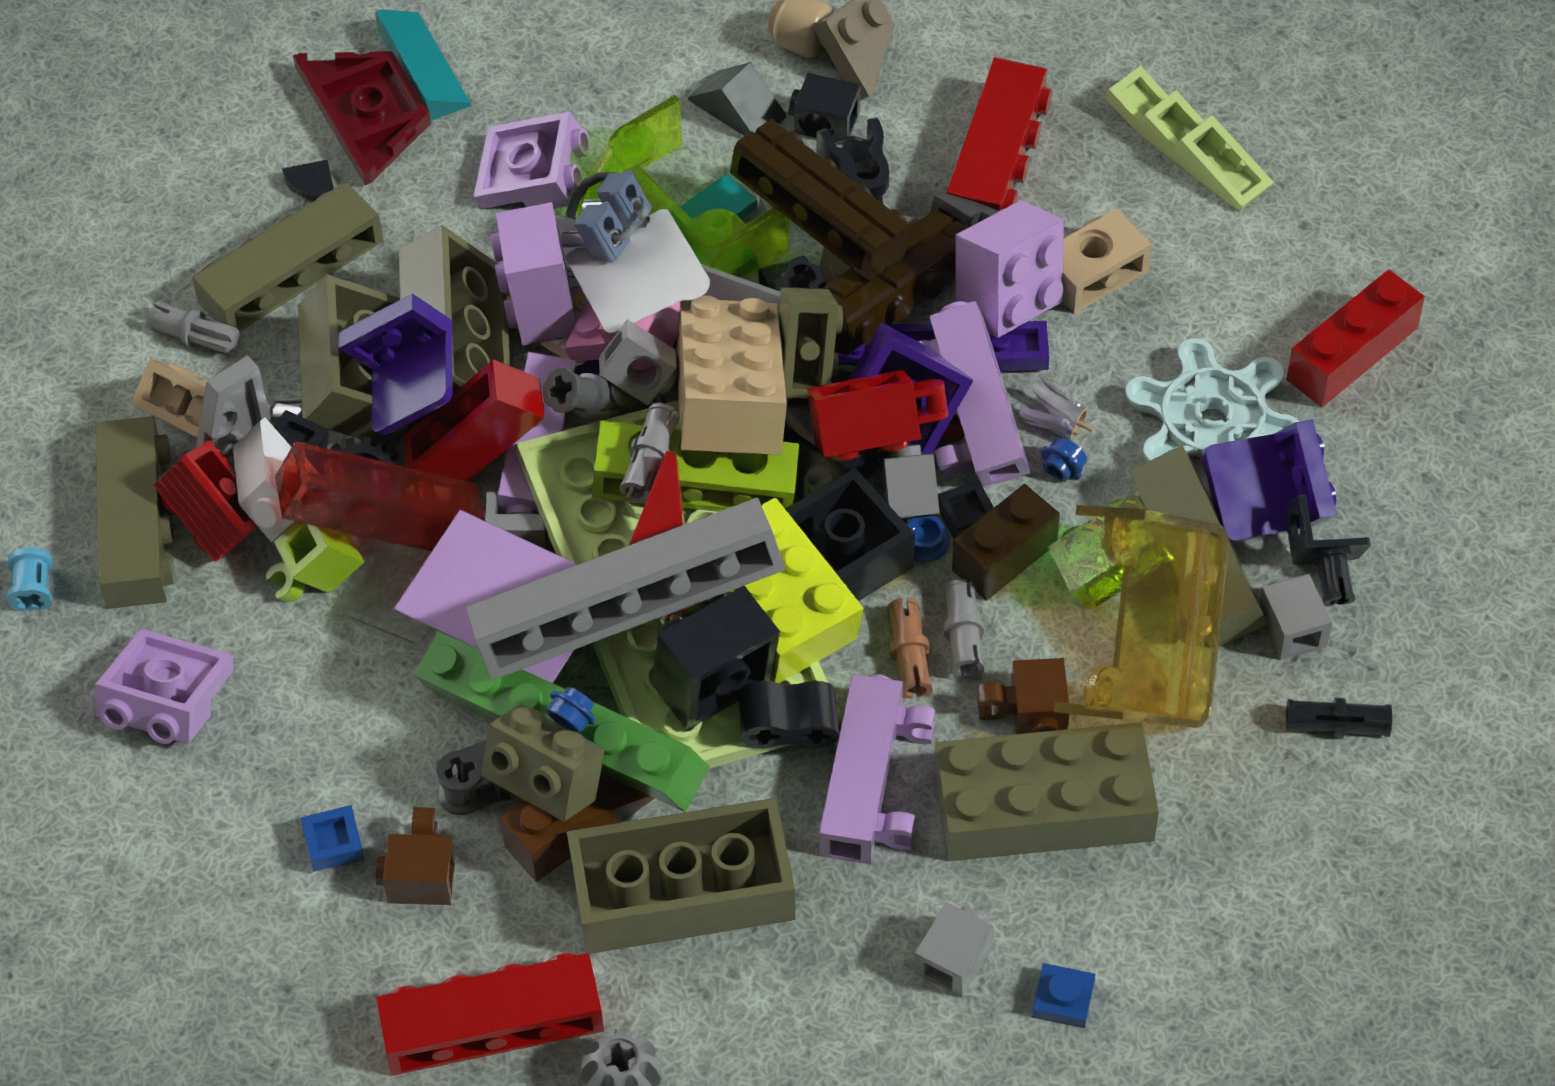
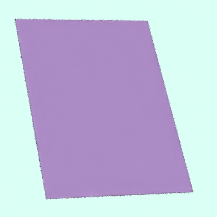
(471, 566)

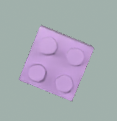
(1011, 266)
(533, 274)

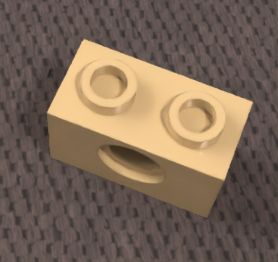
(1102, 259)

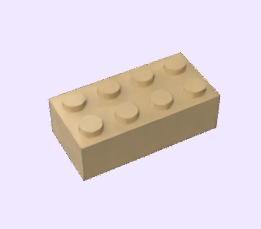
(730, 376)

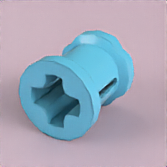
(29, 579)

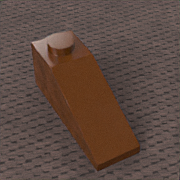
(541, 839)

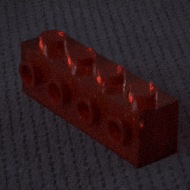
(371, 497)

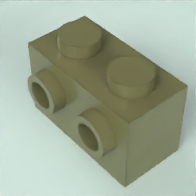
(807, 337)
(542, 762)

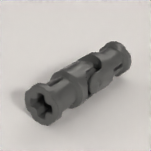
(590, 395)

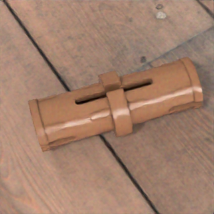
(909, 647)

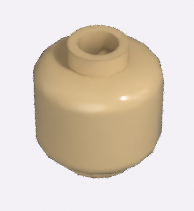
(793, 25)

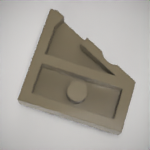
(857, 41)

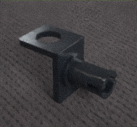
(1329, 555)

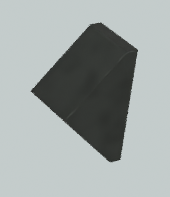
(738, 99)

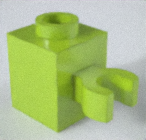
(313, 558)

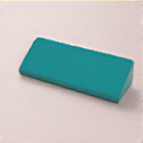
(422, 61)

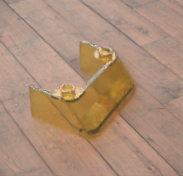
(1164, 618)

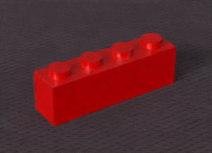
(1001, 133)
(490, 1013)

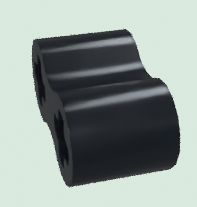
(788, 714)

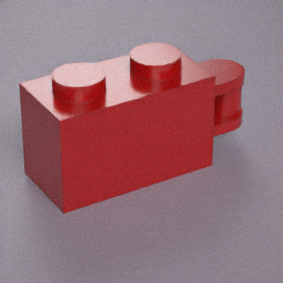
(872, 413)

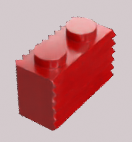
(205, 498)

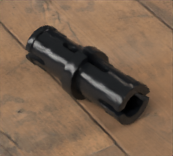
(1374, 718)

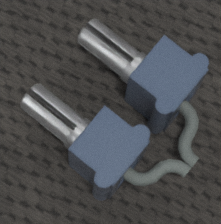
(604, 219)

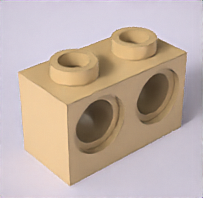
(171, 395)

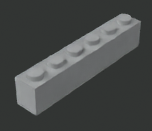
(625, 588)

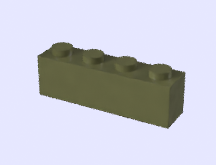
(288, 258)
(1175, 488)
(132, 513)

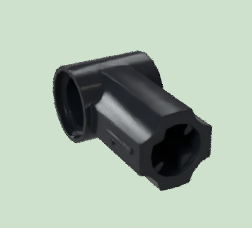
(791, 274)

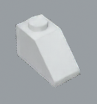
(256, 464)

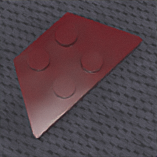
(366, 106)

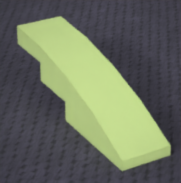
(1182, 135)

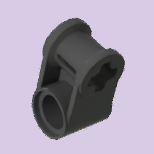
(469, 767)

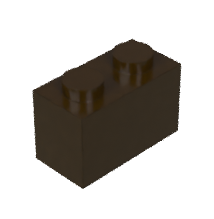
(1005, 541)

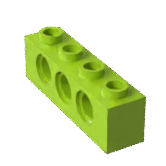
(706, 488)

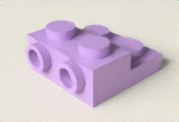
(532, 162)
(161, 686)

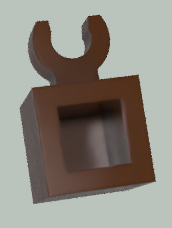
(1031, 697)
(418, 865)

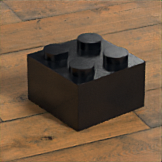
(856, 533)
(713, 655)

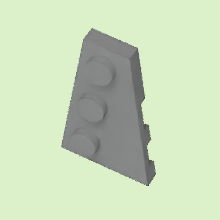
(232, 406)

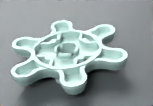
(1204, 387)

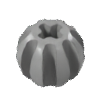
(633, 1055)

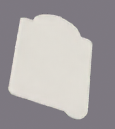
(646, 277)

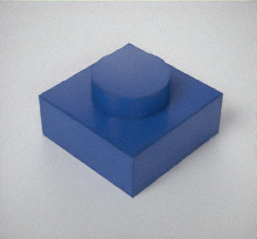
(332, 838)
(1063, 995)

